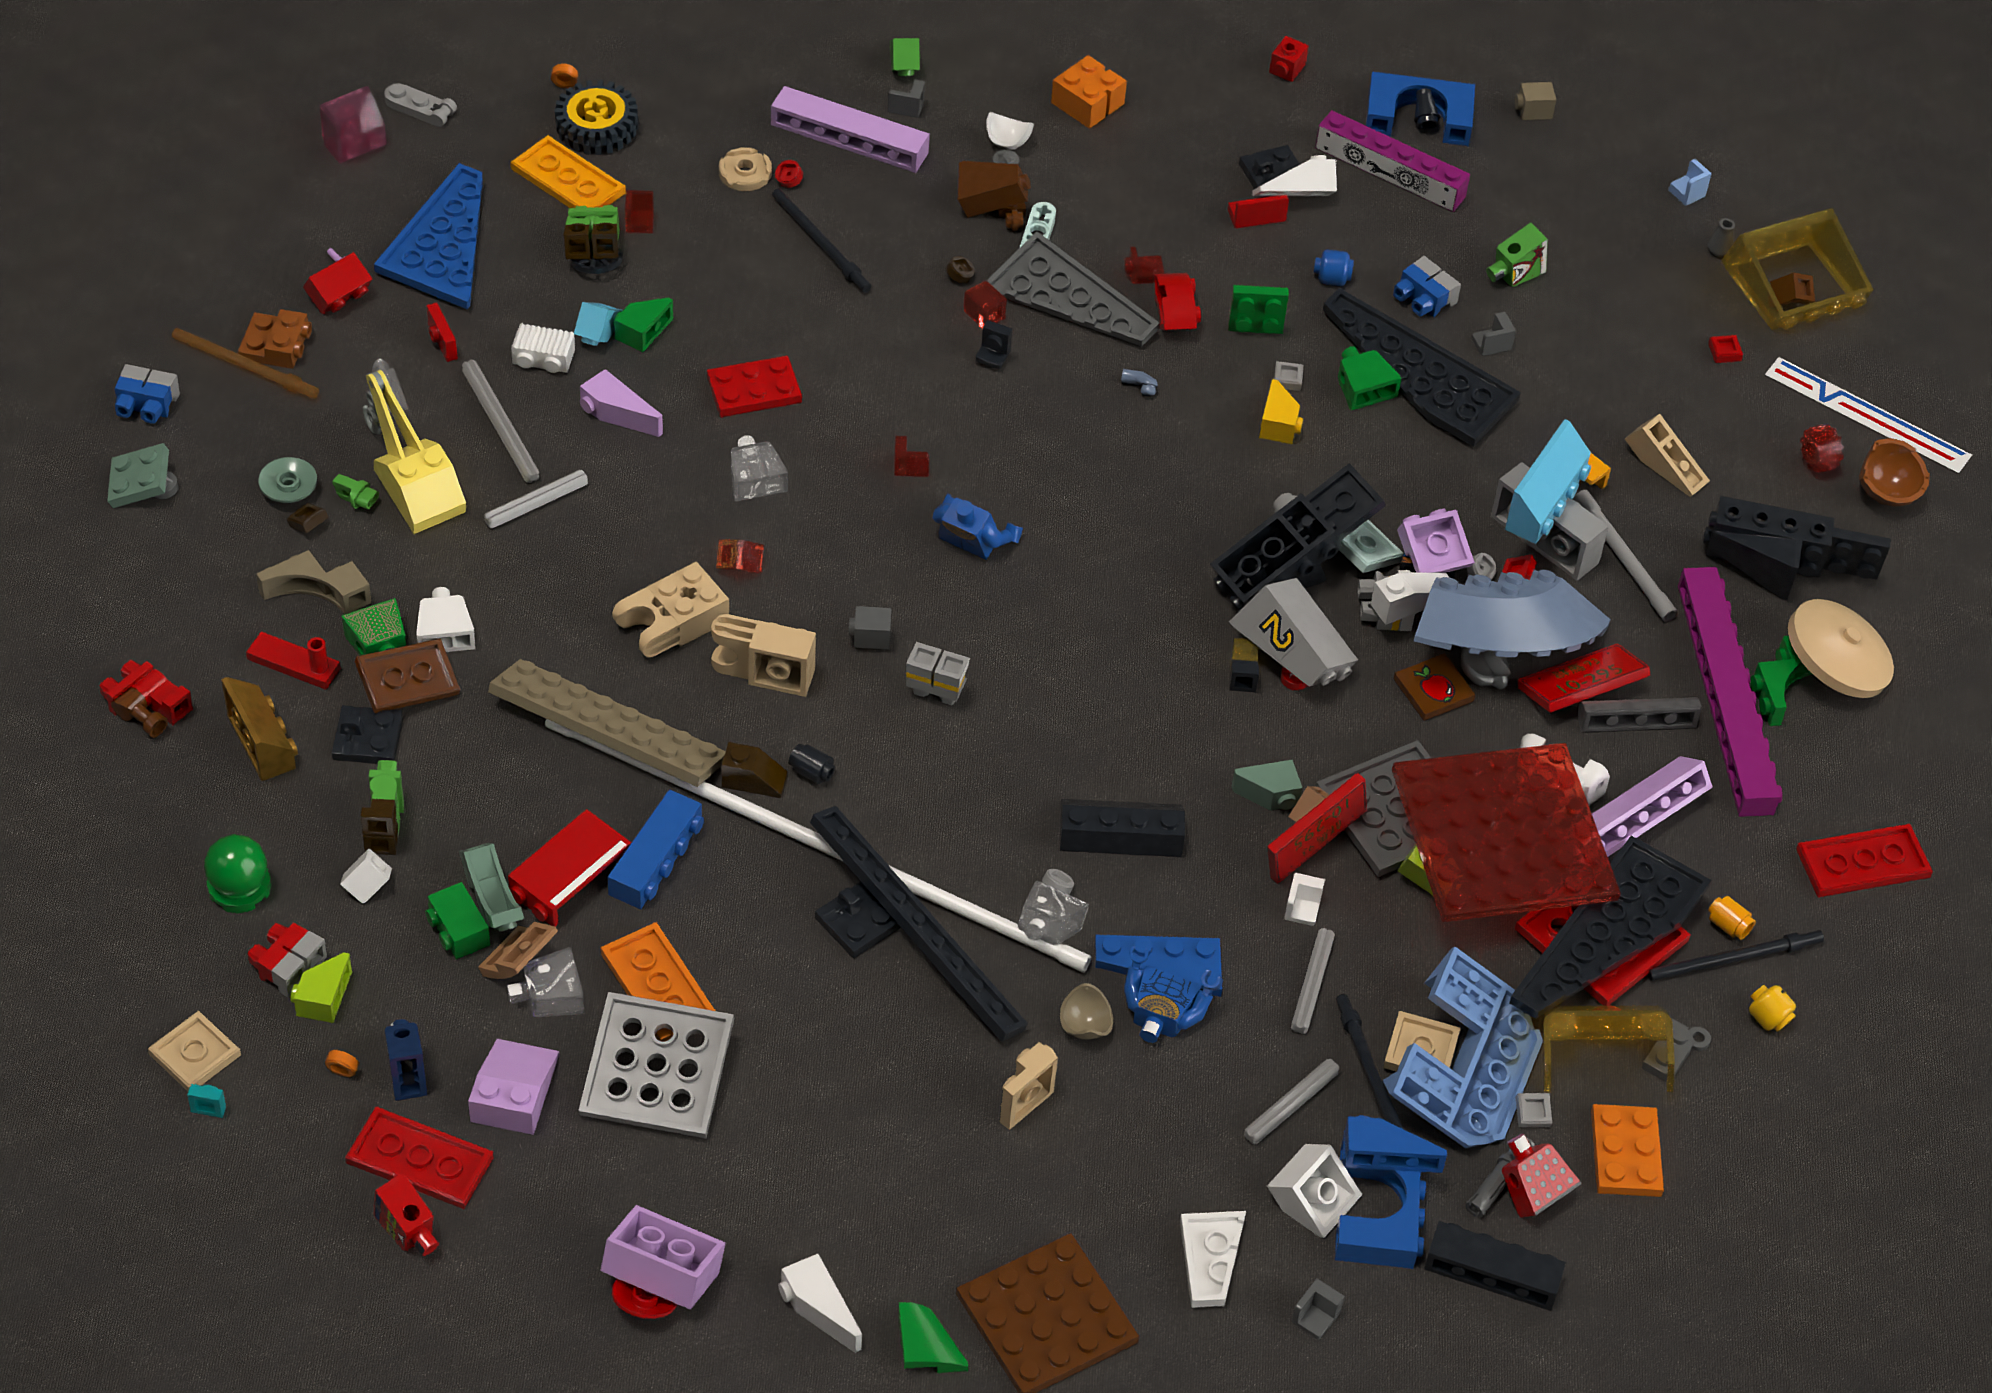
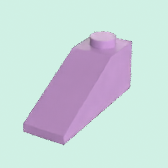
(617, 404)

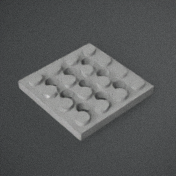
(661, 1112)

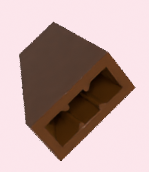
(990, 186)

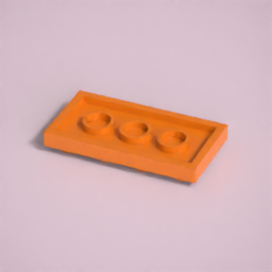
(653, 970)

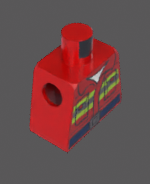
(405, 1215)

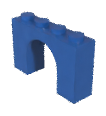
(1451, 98)
(1390, 1239)

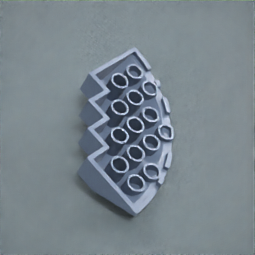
(1509, 615)

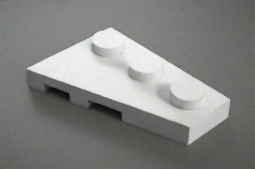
(1210, 1254)

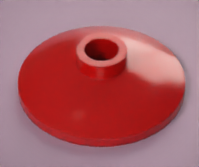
(640, 1302)

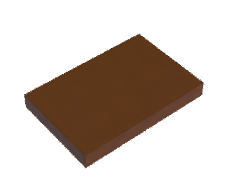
(407, 675)

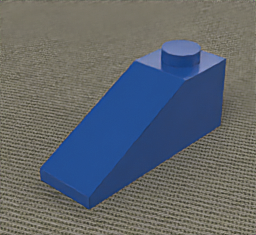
(1381, 1145)

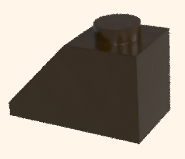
(752, 771)

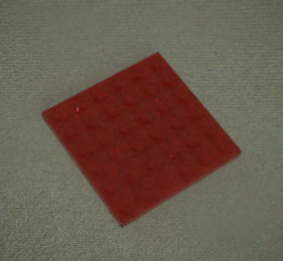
(1505, 832)

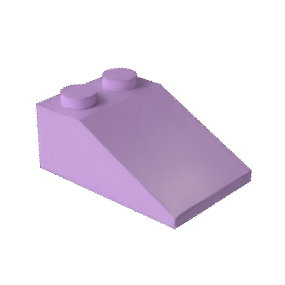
(512, 1086)

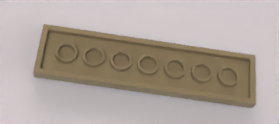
(608, 722)

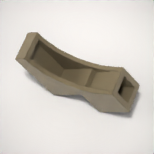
(304, 575)

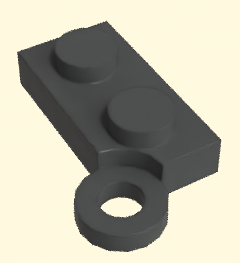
(1683, 1045)

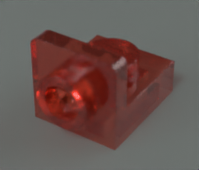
(1142, 268)

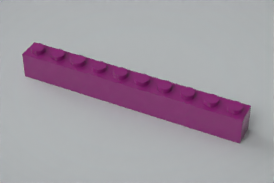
(1729, 692)

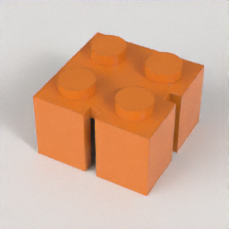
(1088, 91)

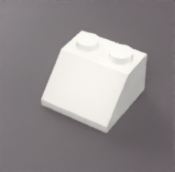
(1315, 1188)

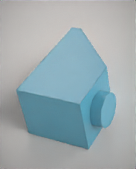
(595, 322)

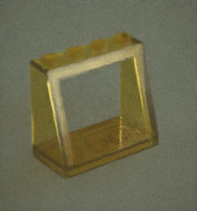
(1828, 242)

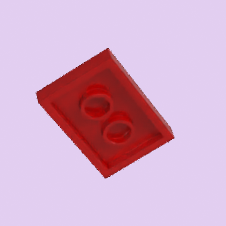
(754, 386)

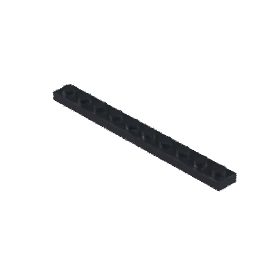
(919, 923)

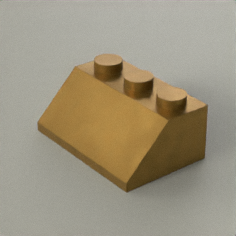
(259, 728)

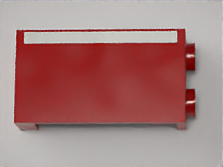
(566, 865)

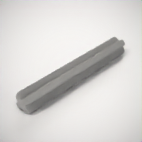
(535, 499)
(1312, 981)
(1291, 1101)

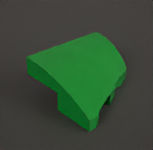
(926, 1340)

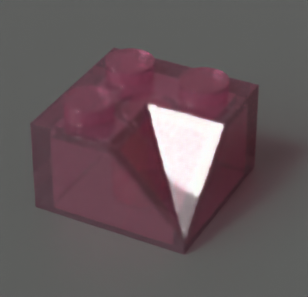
(352, 125)

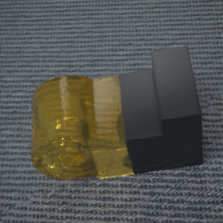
(1244, 664)

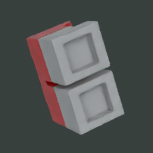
(289, 956)

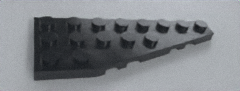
(1432, 378)
(1602, 936)

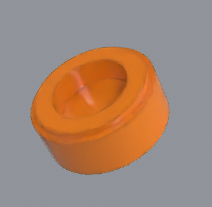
(564, 75)
(341, 1063)

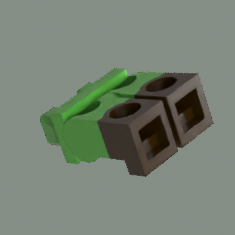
(594, 223)
(382, 820)

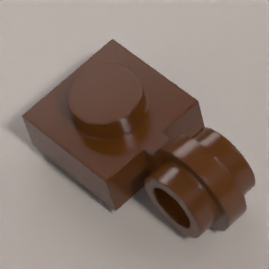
(1013, 216)

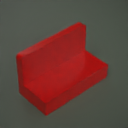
(1258, 211)

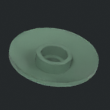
(287, 480)

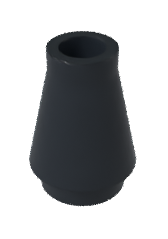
(1426, 111)

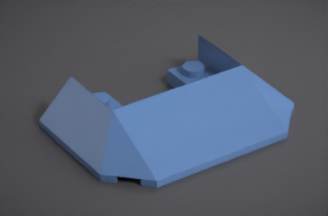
(1478, 1094)

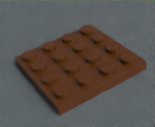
(1047, 1315)

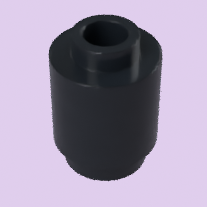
(812, 763)

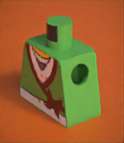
(1520, 257)

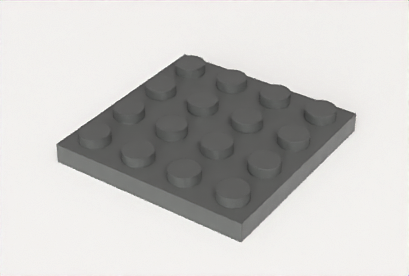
(1384, 829)

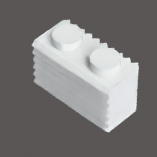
(543, 348)

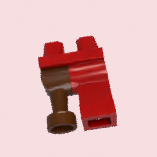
(143, 688)

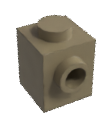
(1536, 101)

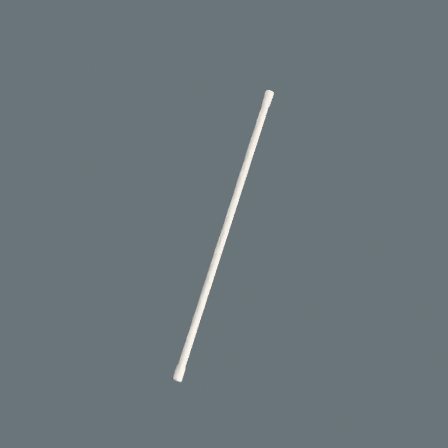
(1063, 953)

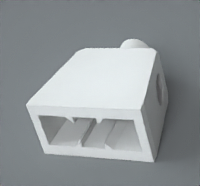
(446, 619)

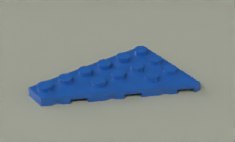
(440, 241)

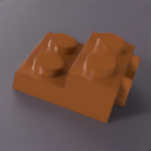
(276, 338)

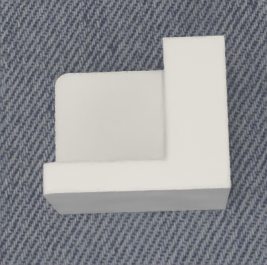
(366, 876)
(1304, 899)

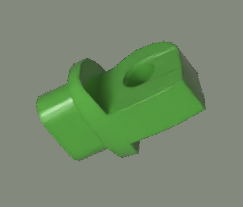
(355, 491)

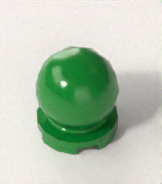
(237, 873)

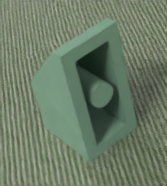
(1269, 784)

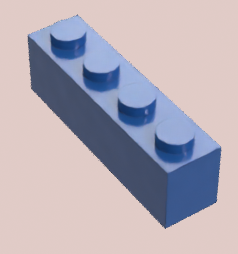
(655, 849)

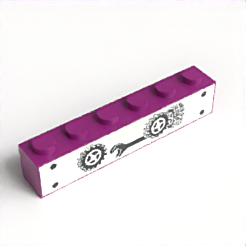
(1392, 161)

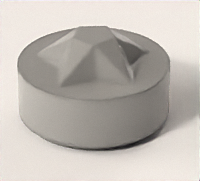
(1483, 565)
(1058, 880)

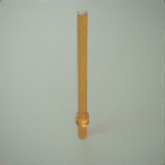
(290, 382)

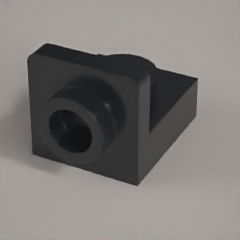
(995, 344)

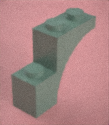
(490, 887)

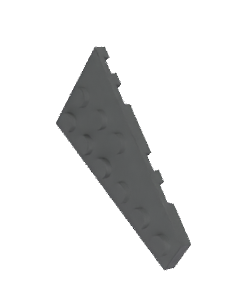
(1061, 286)

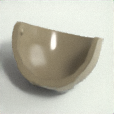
(1086, 1013)

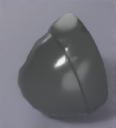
(1485, 668)

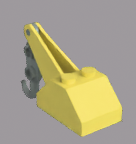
(417, 475)

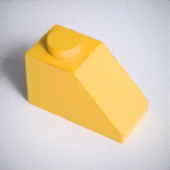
(1280, 415)

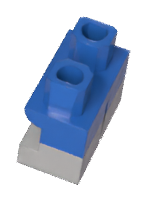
(1427, 287)
(145, 393)

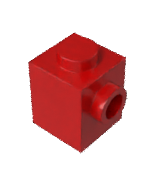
(1288, 58)

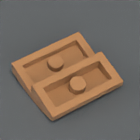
(517, 950)

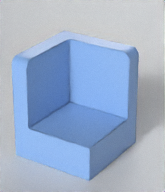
(1692, 185)

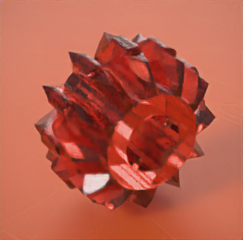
(1822, 448)

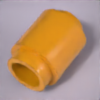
(1731, 917)

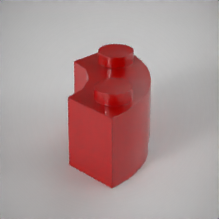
(1176, 301)

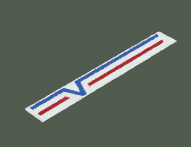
(1868, 414)

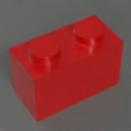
(338, 283)

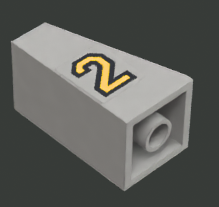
(1295, 633)

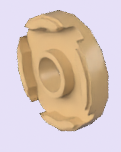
(742, 180)

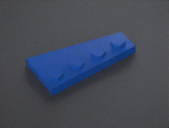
(1175, 955)

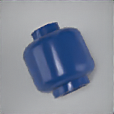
(1333, 267)

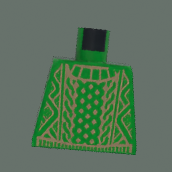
(375, 628)

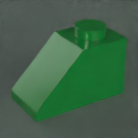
(643, 322)

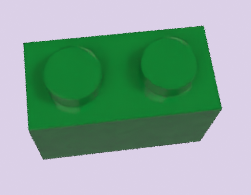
(458, 921)

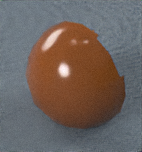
(1894, 473)

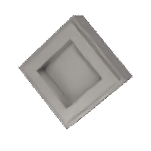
(1289, 375)
(1533, 1110)

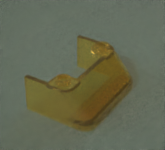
(1608, 1023)

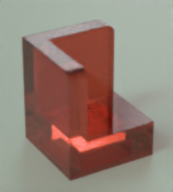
(639, 211)
(984, 304)
(909, 462)
(740, 555)

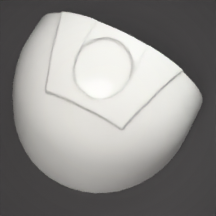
(1008, 132)

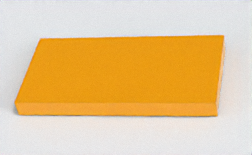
(567, 175)

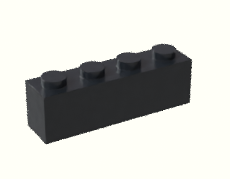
(1495, 1265)

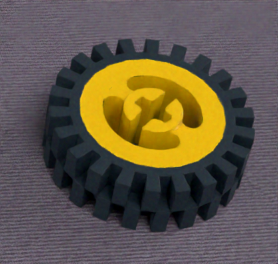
(595, 104)

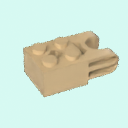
(674, 608)
(764, 653)

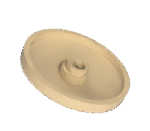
(1840, 648)

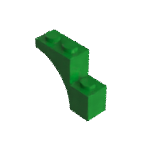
(1774, 678)

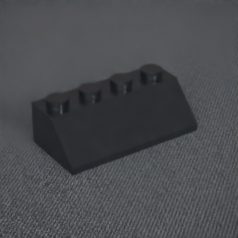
(1122, 827)

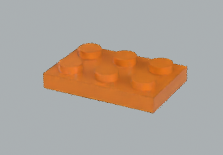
(1627, 1150)

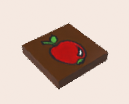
(1434, 686)

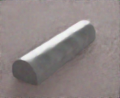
(1639, 714)

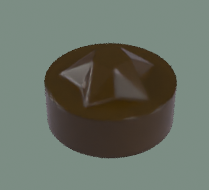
(960, 269)

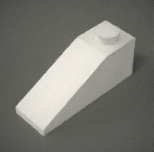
(1310, 178)
(1402, 595)
(819, 1301)

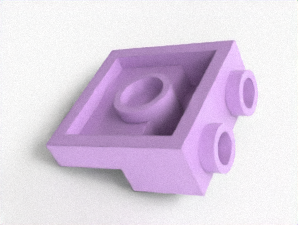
(1435, 542)

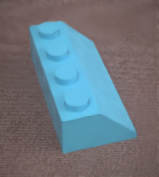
(1549, 484)

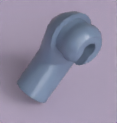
(1140, 378)

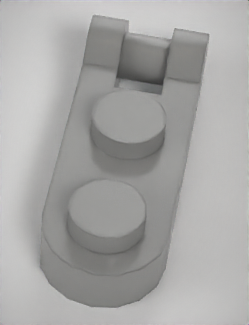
(419, 104)

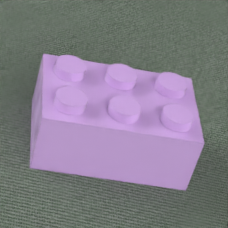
(663, 1257)

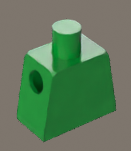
(1366, 378)

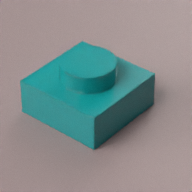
(206, 1100)

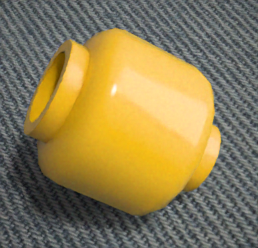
(1772, 1007)

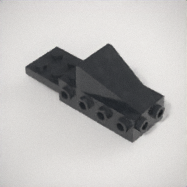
(1297, 537)
(1776, 553)

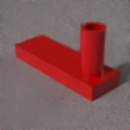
(295, 661)

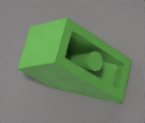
(905, 55)

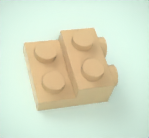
(1030, 1084)

